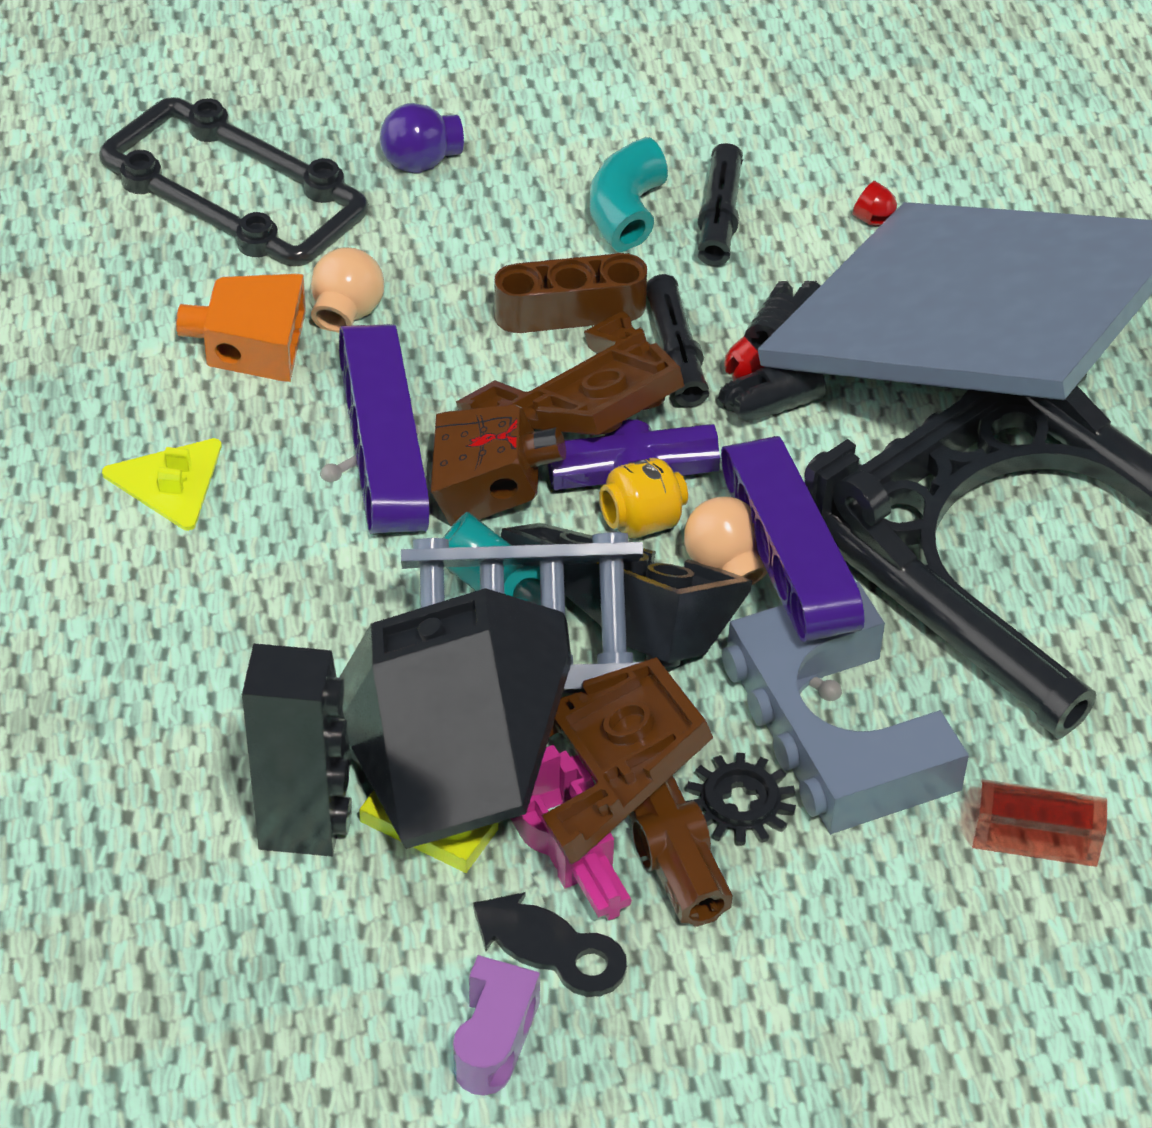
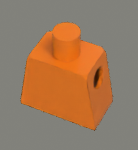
(250, 324)

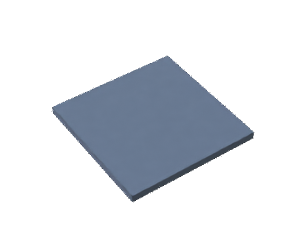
(973, 300)

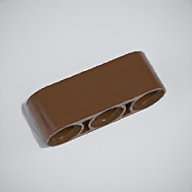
(569, 292)

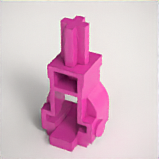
(557, 782)

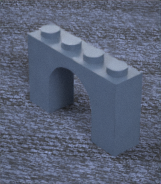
(841, 772)

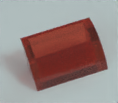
(1040, 822)

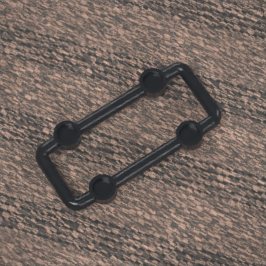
(256, 230)

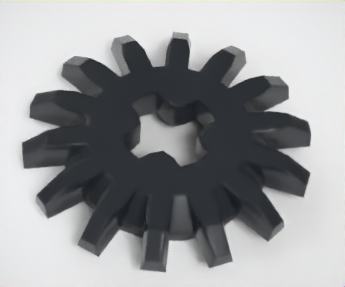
(754, 781)

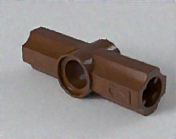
(679, 848)

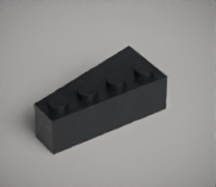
(297, 749)

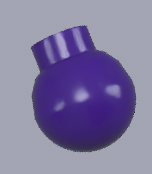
(419, 137)

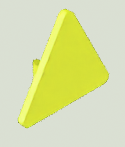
(170, 480)

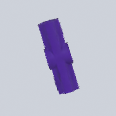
(591, 459)

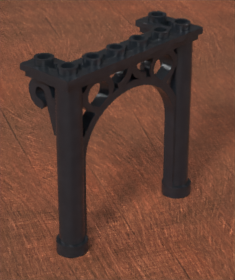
(860, 496)

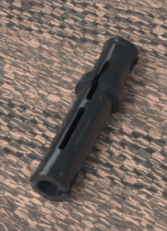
(715, 237)
(677, 338)

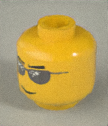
(643, 497)

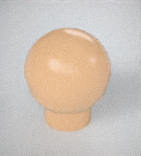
(345, 288)
(724, 537)

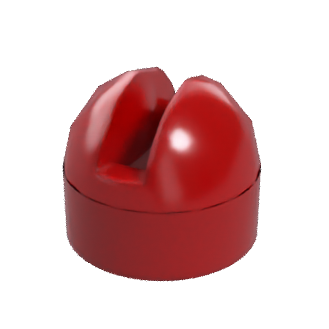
(875, 204)
(742, 359)

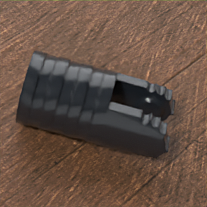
(777, 310)
(771, 392)

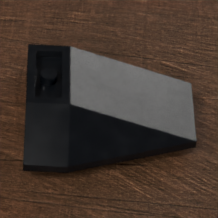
(456, 710)

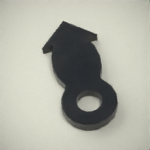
(549, 943)

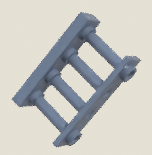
(607, 549)

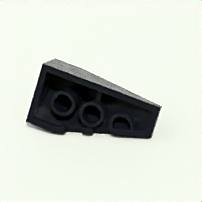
(668, 607)

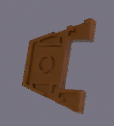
(597, 392)
(631, 737)

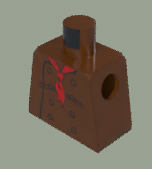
(489, 460)

